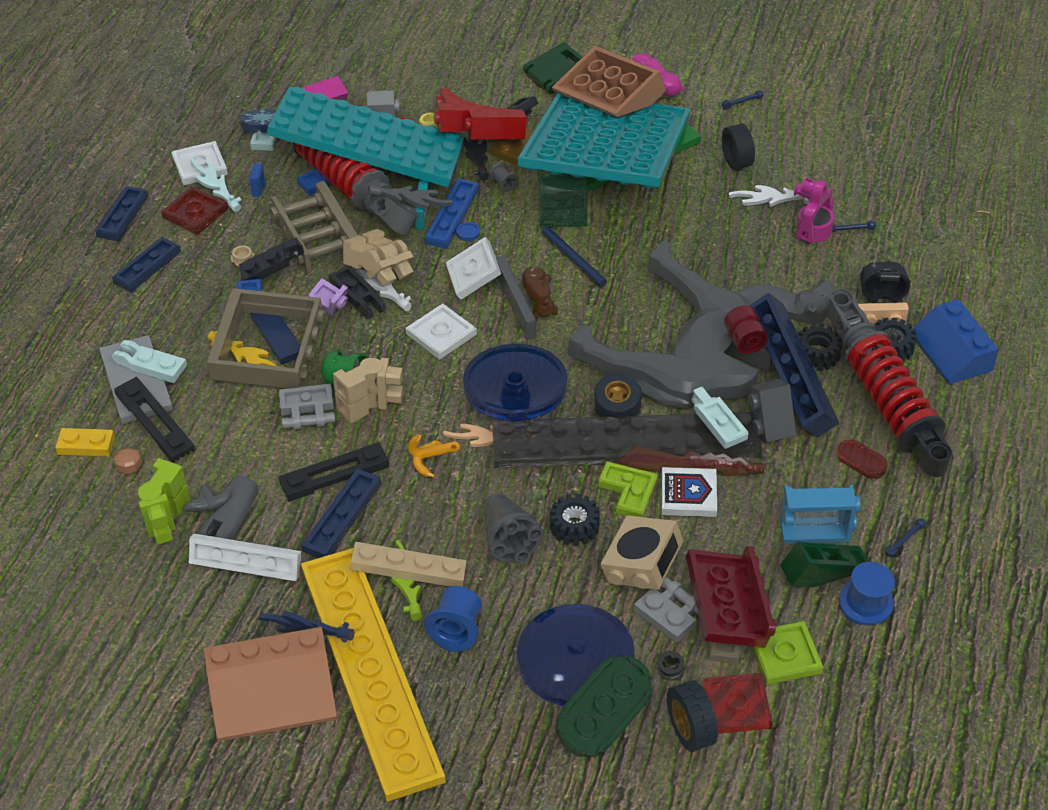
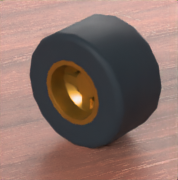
(617, 396)

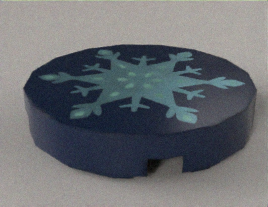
(257, 120)

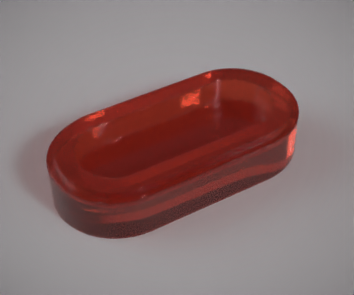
(862, 459)

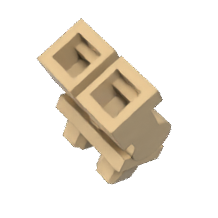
(378, 256)
(367, 388)

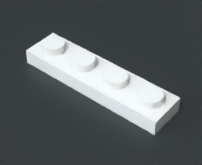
(244, 557)

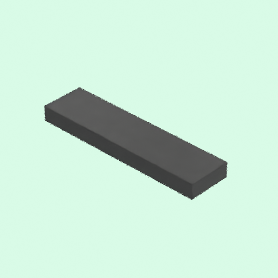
(516, 299)

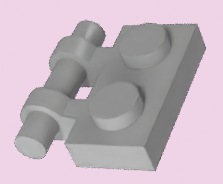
(306, 400)
(665, 614)

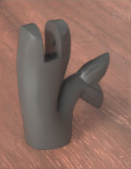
(229, 506)

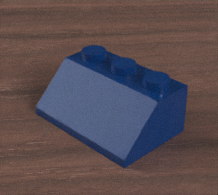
(955, 342)

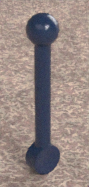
(727, 104)
(870, 225)
(890, 550)

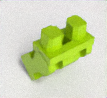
(162, 498)

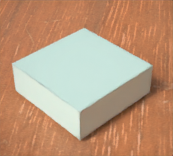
(261, 141)

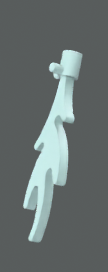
(211, 181)

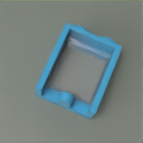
(818, 514)

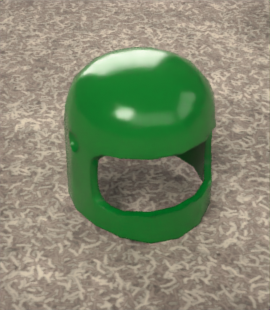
(336, 361)

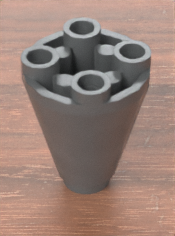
(510, 530)

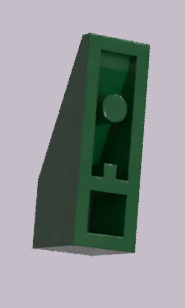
(820, 563)

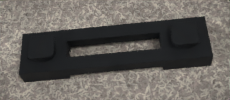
(175, 443)
(298, 485)

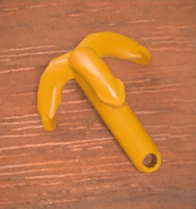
(428, 450)

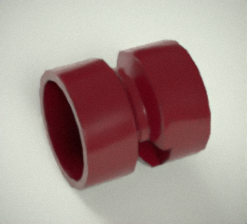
(745, 329)

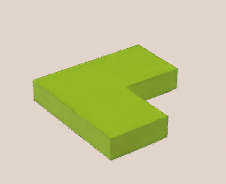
(634, 485)

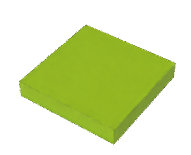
(788, 655)

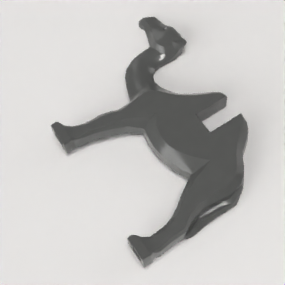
(703, 342)

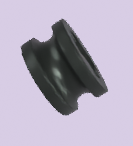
(674, 659)

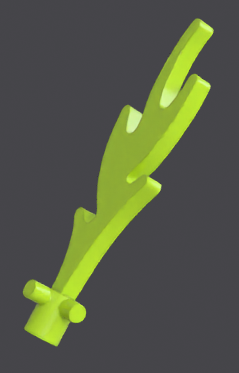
(410, 593)

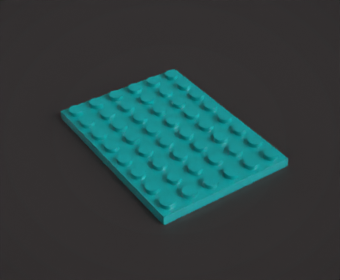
(606, 147)

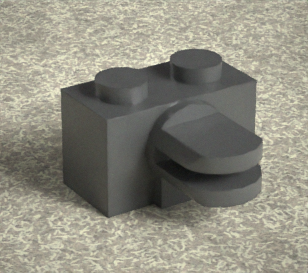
(772, 410)

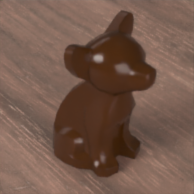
(536, 284)

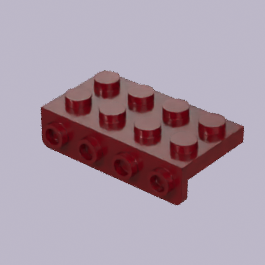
(731, 597)

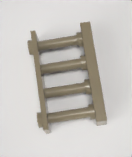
(330, 212)

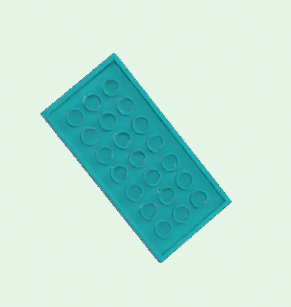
(366, 136)

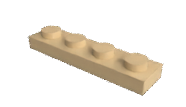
(408, 564)

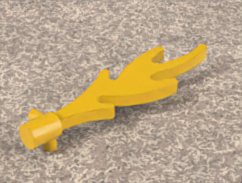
(250, 354)

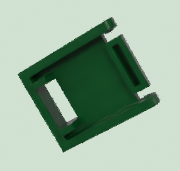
(551, 66)

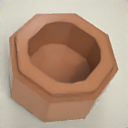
(127, 460)

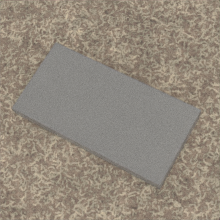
(119, 374)

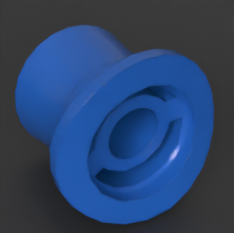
(868, 594)
(454, 622)

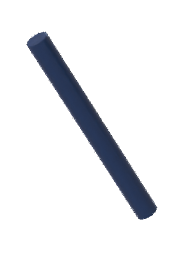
(574, 256)

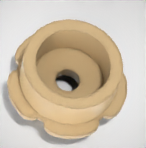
(241, 254)

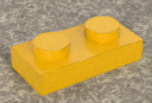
(85, 442)

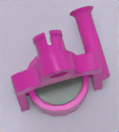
(816, 218)

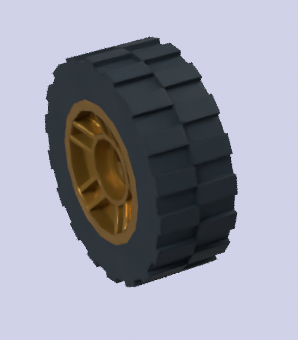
(692, 716)

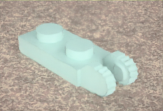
(149, 361)

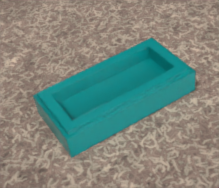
(422, 213)

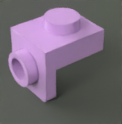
(331, 297)

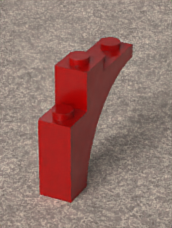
(478, 120)

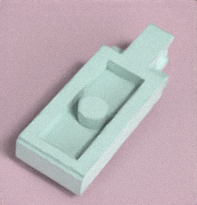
(718, 418)

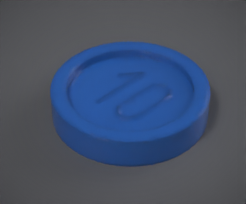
(468, 231)

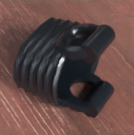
(884, 281)

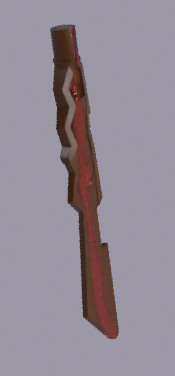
(652, 460)

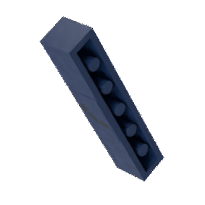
(795, 366)

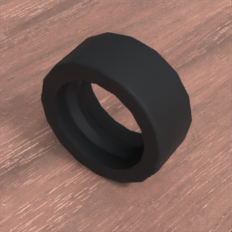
(738, 146)

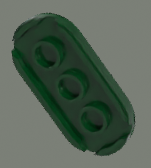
(604, 706)

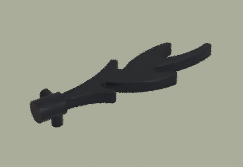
(477, 155)

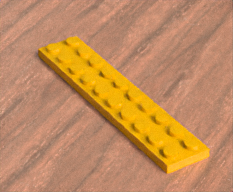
(373, 678)

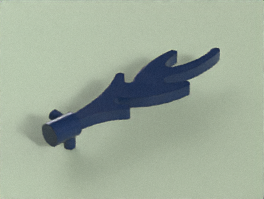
(292, 622)

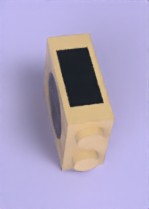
(642, 552)

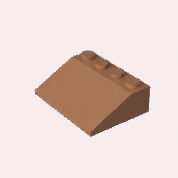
(611, 83)
(269, 684)

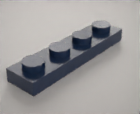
(341, 514)

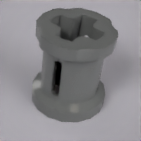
(501, 174)

